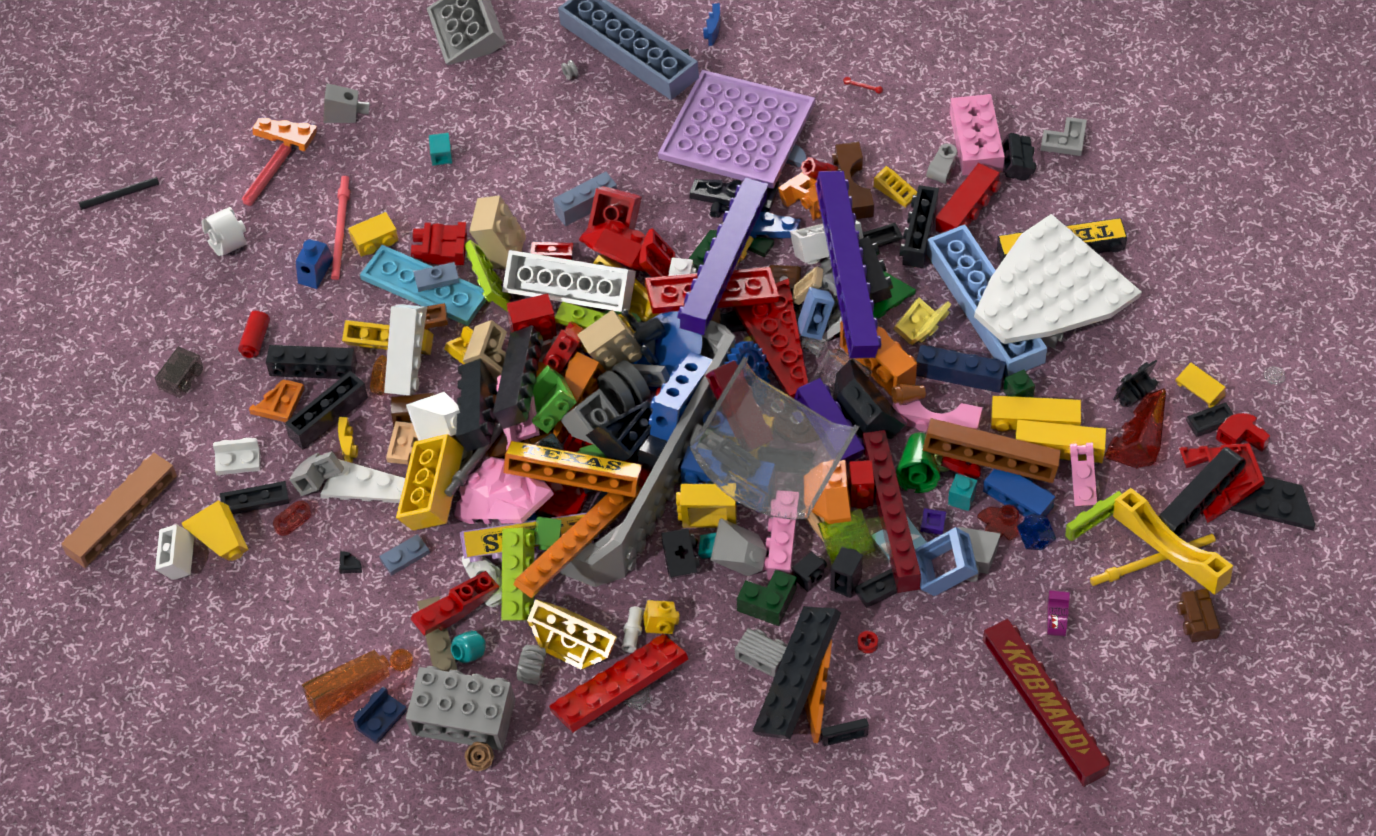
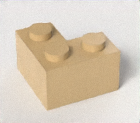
(487, 345)

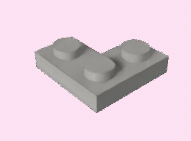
(1068, 141)

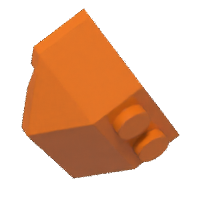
(835, 499)

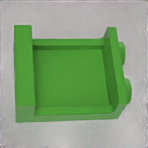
(551, 399)

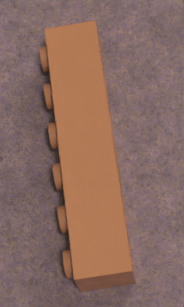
(119, 510)

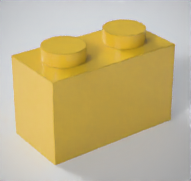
(373, 233)

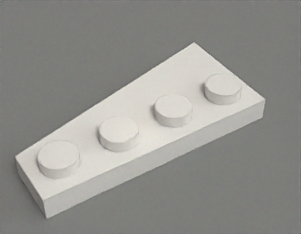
(363, 484)

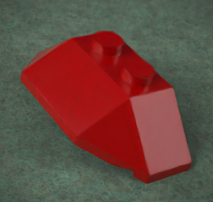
(615, 242)

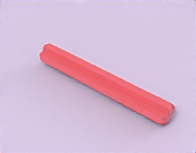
(266, 174)

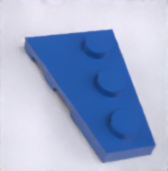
(775, 225)

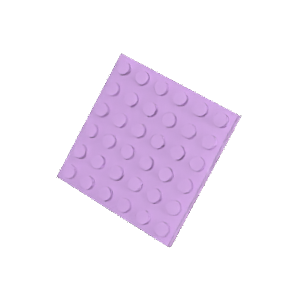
(737, 128)

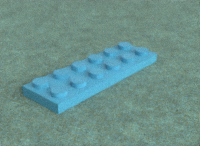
(395, 274)

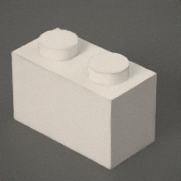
(174, 552)

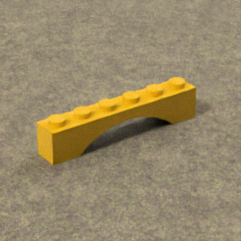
(1203, 566)

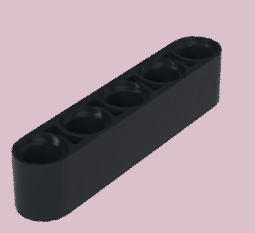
(1202, 490)

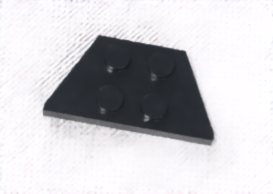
(1278, 502)

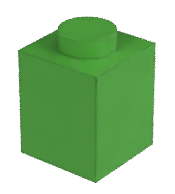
(546, 532)

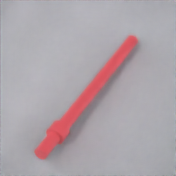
(343, 196)

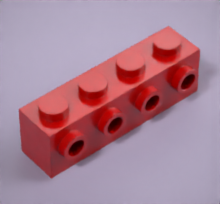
(969, 199)

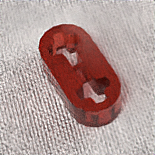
(292, 518)

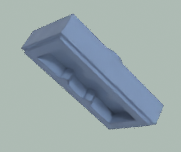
(436, 277)

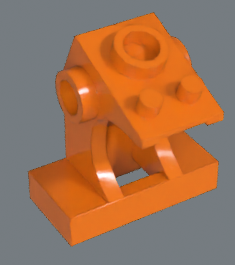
(793, 191)

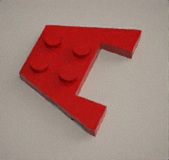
(1243, 485)

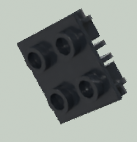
(1136, 385)

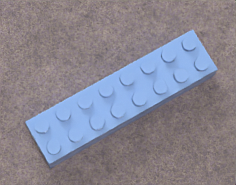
(967, 274)

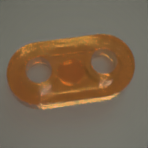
(378, 376)

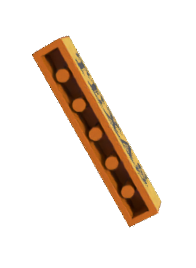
(572, 468)

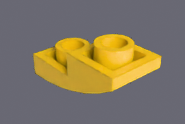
(346, 440)

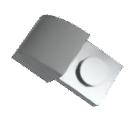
(314, 470)

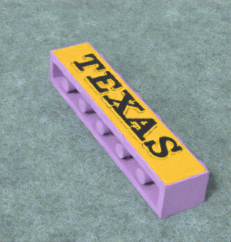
(488, 540)

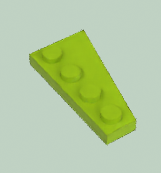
(487, 277)

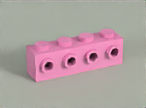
(780, 546)

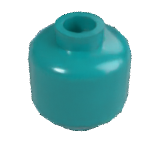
(468, 646)

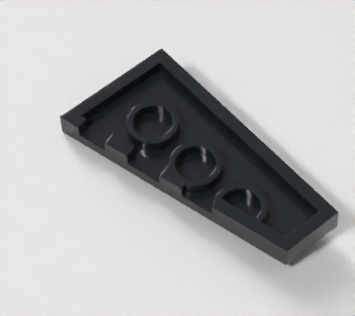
(717, 191)

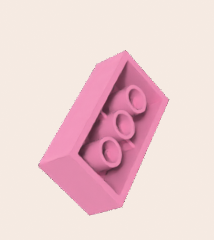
(976, 133)

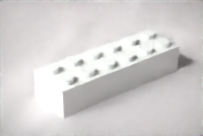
(569, 281)

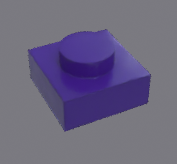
(933, 521)

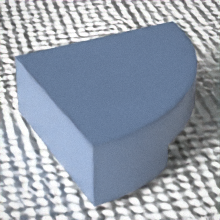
(796, 156)

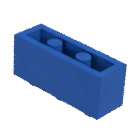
(1018, 492)

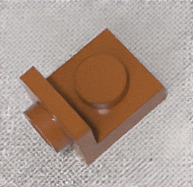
(436, 316)

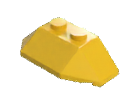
(570, 635)

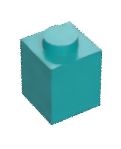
(962, 492)

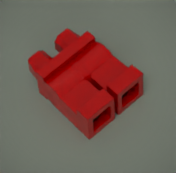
(440, 243)
(564, 347)

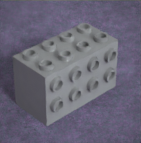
(460, 707)

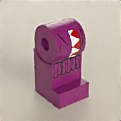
(1057, 612)

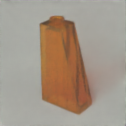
(345, 683)

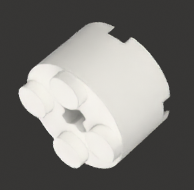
(224, 231)

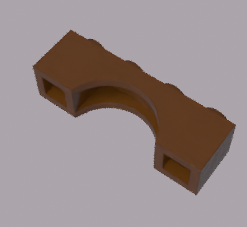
(850, 160)

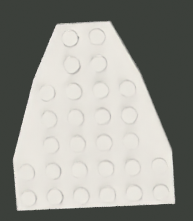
(1051, 286)

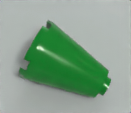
(917, 467)

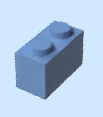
(815, 313)

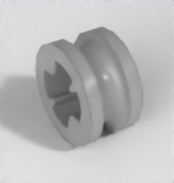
(569, 69)

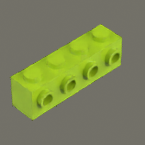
(516, 558)

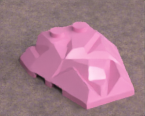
(500, 495)

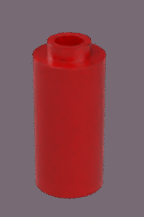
(254, 334)

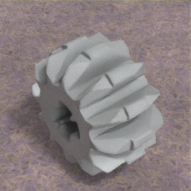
(531, 664)

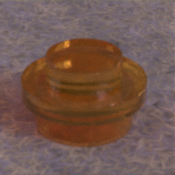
(401, 660)

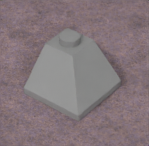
(738, 549)

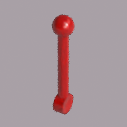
(847, 80)

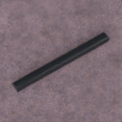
(118, 193)

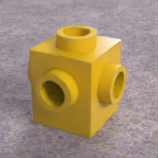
(660, 617)

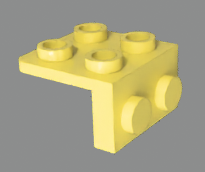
(920, 321)

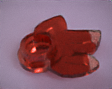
(998, 523)

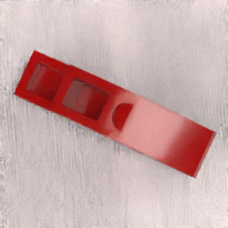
(456, 605)

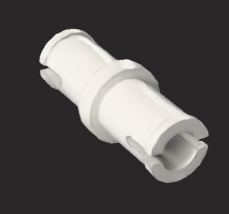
(632, 629)

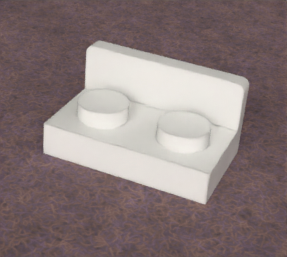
(237, 456)

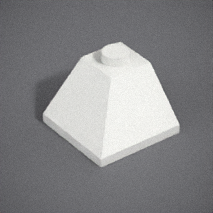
(434, 416)

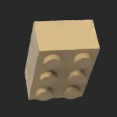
(496, 230)
(610, 341)

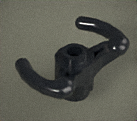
(646, 333)

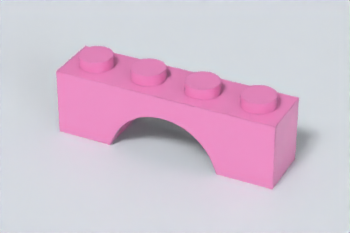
(918, 417)

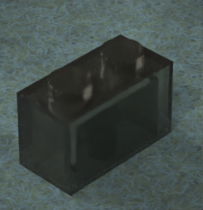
(179, 372)

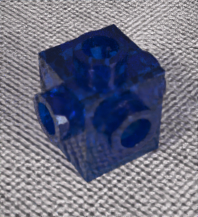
(1036, 532)

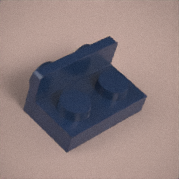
(378, 715)

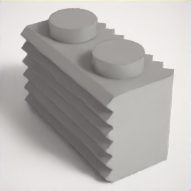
(760, 651)

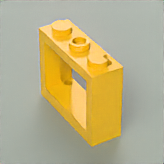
(704, 505)

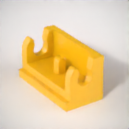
(1201, 385)

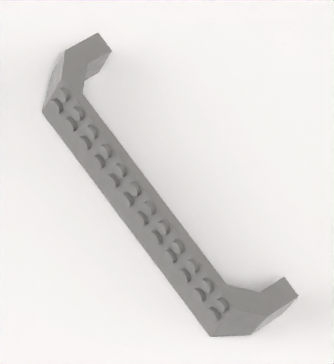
(617, 551)

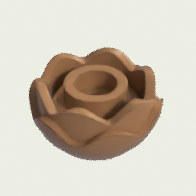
(472, 753)

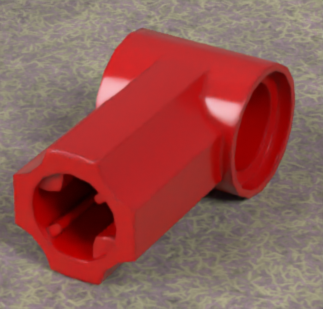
(812, 167)

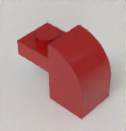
(1240, 428)

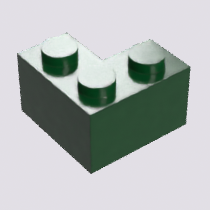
(768, 603)

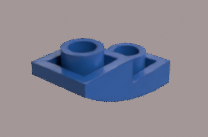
(712, 25)

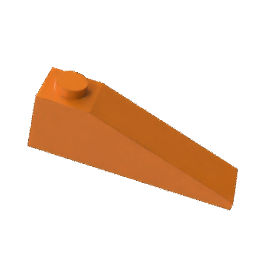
(814, 703)

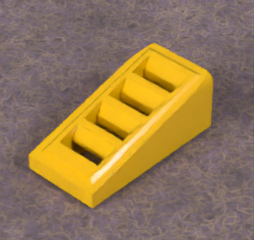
(883, 181)

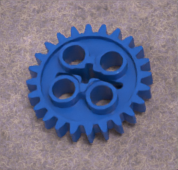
(753, 354)

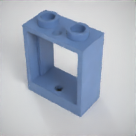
(964, 558)

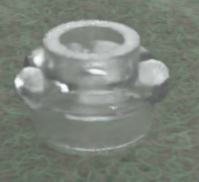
(1272, 379)

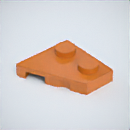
(280, 402)

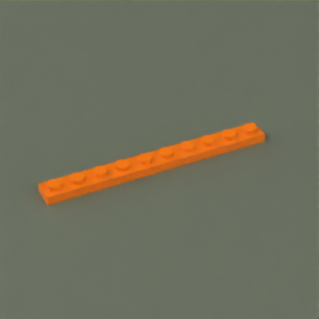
(572, 542)

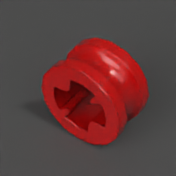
(872, 646)

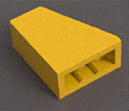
(218, 531)

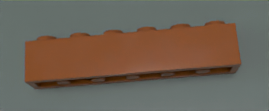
(991, 450)

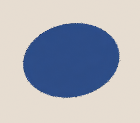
(673, 345)

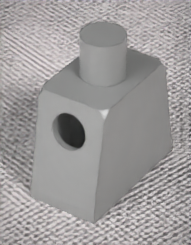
(342, 105)
(984, 548)

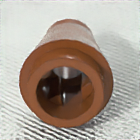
(907, 393)

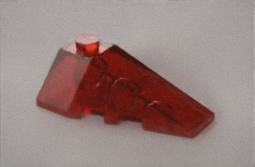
(1142, 434)

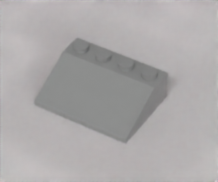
(465, 29)

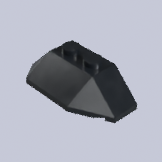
(864, 403)

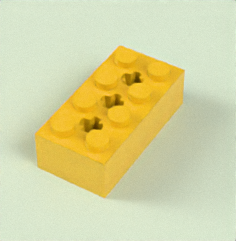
(427, 477)

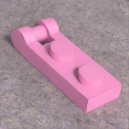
(1083, 475)

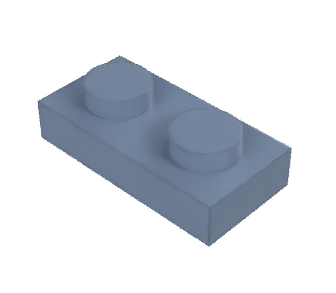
(404, 554)

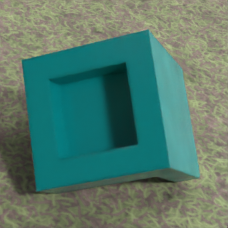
(440, 149)

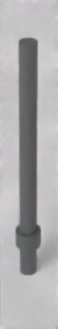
(462, 476)

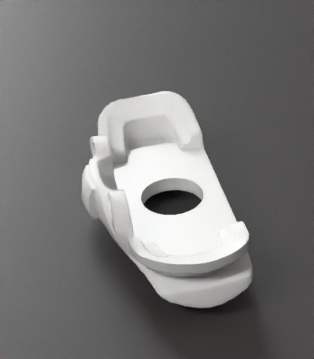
(475, 568)

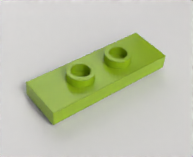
(579, 315)
(1091, 518)

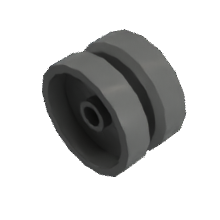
(623, 387)

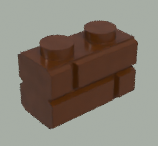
(1198, 615)

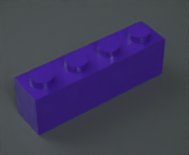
(819, 399)

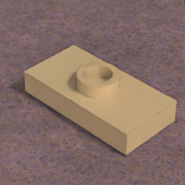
(812, 279)

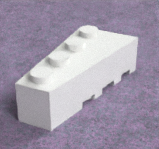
(404, 349)

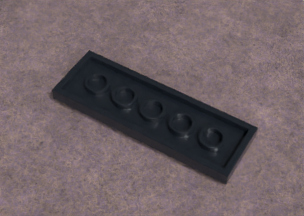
(796, 672)

